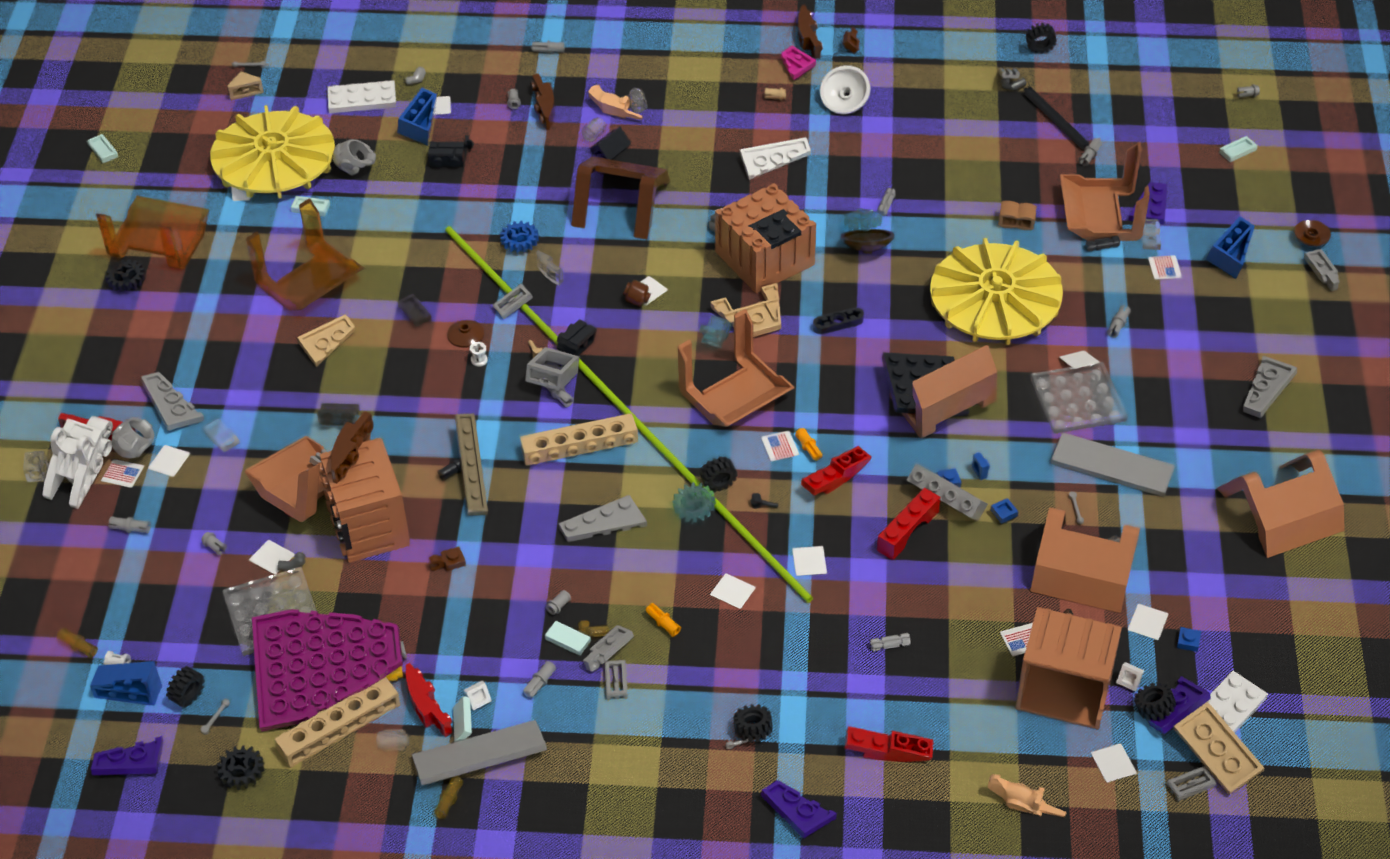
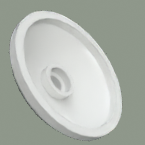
(844, 80)

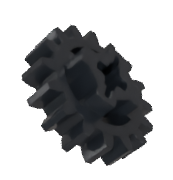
(125, 275)
(240, 767)

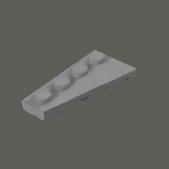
(1267, 386)
(170, 404)
(604, 519)

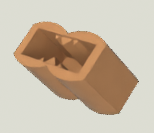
(1017, 215)

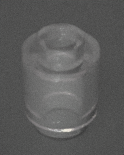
(638, 100)
(593, 129)
(392, 740)

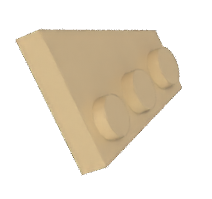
(325, 339)

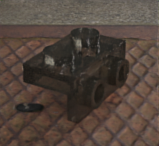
(338, 414)

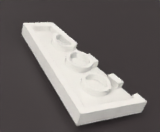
(769, 157)

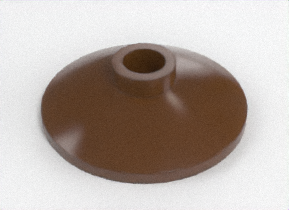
(1312, 232)
(465, 333)

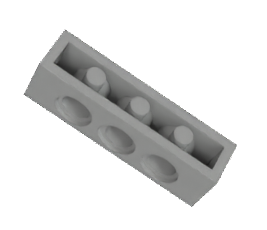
(949, 492)

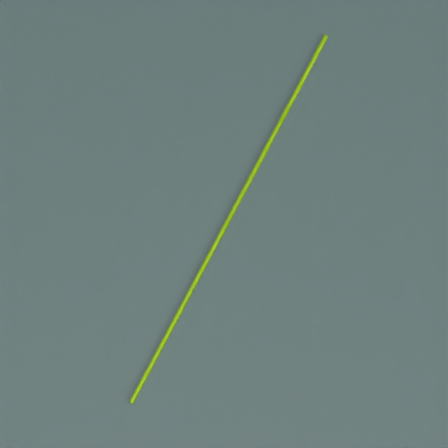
(640, 426)

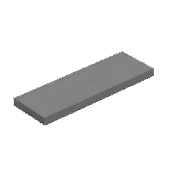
(1113, 464)
(479, 752)

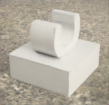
(1130, 676)
(478, 695)

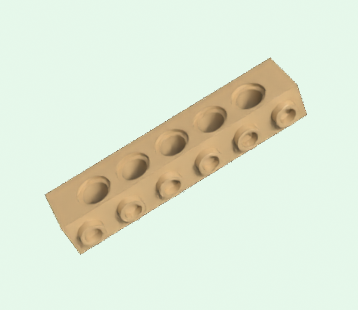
(579, 439)
(331, 731)

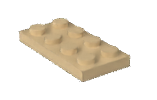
(1218, 748)

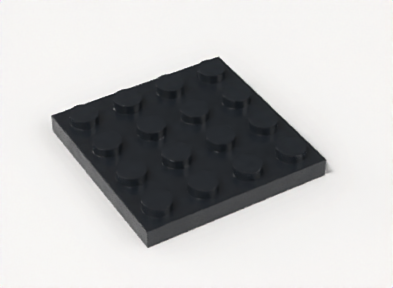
(903, 369)

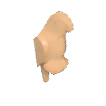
(611, 103)
(1022, 797)

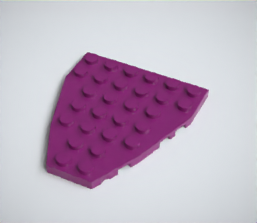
(317, 661)

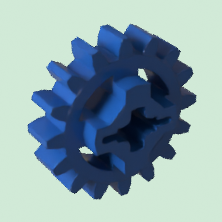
(517, 236)

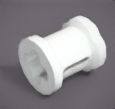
(478, 354)
(111, 658)

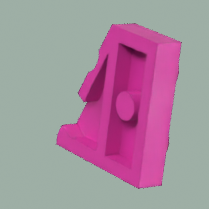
(797, 62)

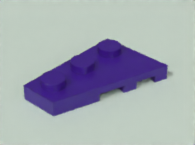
(1156, 204)
(1188, 699)
(132, 760)
(797, 811)

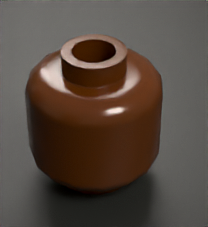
(637, 293)

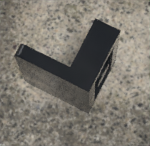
(611, 144)

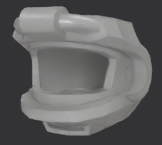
(346, 158)
(128, 442)

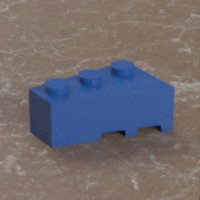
(418, 117)
(1230, 249)
(127, 682)

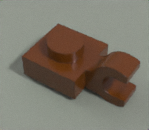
(850, 41)
(450, 559)

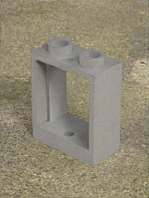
(556, 378)

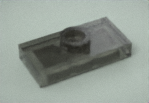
(414, 310)

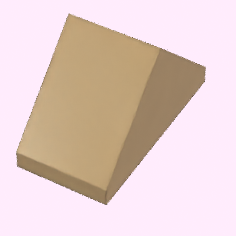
(244, 86)

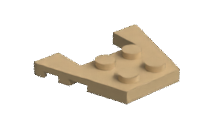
(764, 314)

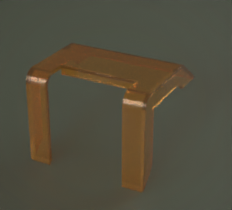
(157, 229)
(310, 279)

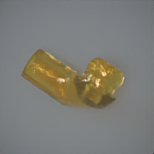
(593, 631)

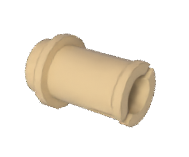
(775, 93)

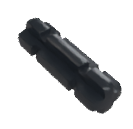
(1102, 243)

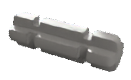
(886, 201)
(890, 641)

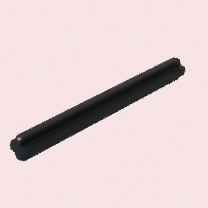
(1050, 112)

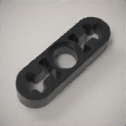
(825, 323)

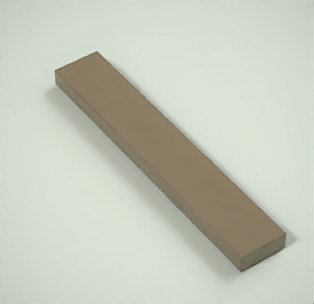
(471, 464)

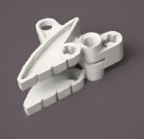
(77, 456)

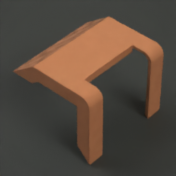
(1094, 206)
(952, 390)
(739, 392)
(290, 479)
(1295, 509)
(1082, 565)

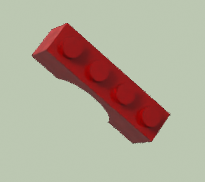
(896, 534)

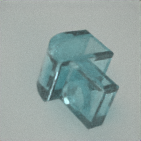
(716, 331)

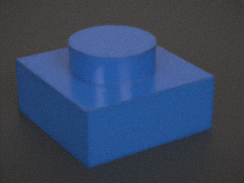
(980, 465)
(951, 475)
(1004, 510)
(1189, 639)

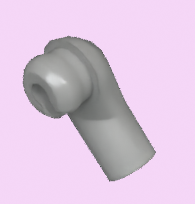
(418, 76)

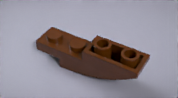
(807, 33)
(544, 101)
(345, 447)

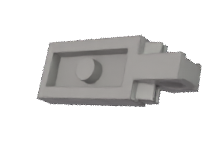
(1323, 268)
(607, 647)

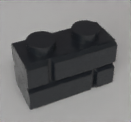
(446, 154)
(576, 338)

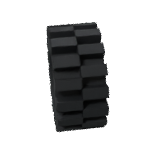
(1038, 31)
(718, 473)
(185, 686)
(1163, 700)
(760, 716)

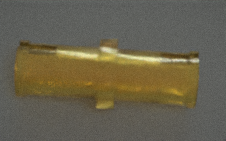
(77, 642)
(448, 797)

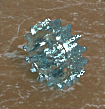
(863, 219)
(694, 502)

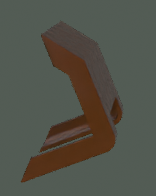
(650, 179)

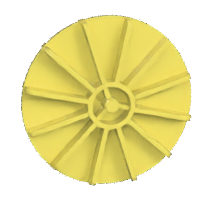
(272, 151)
(996, 291)

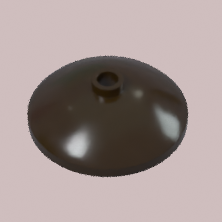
(867, 240)

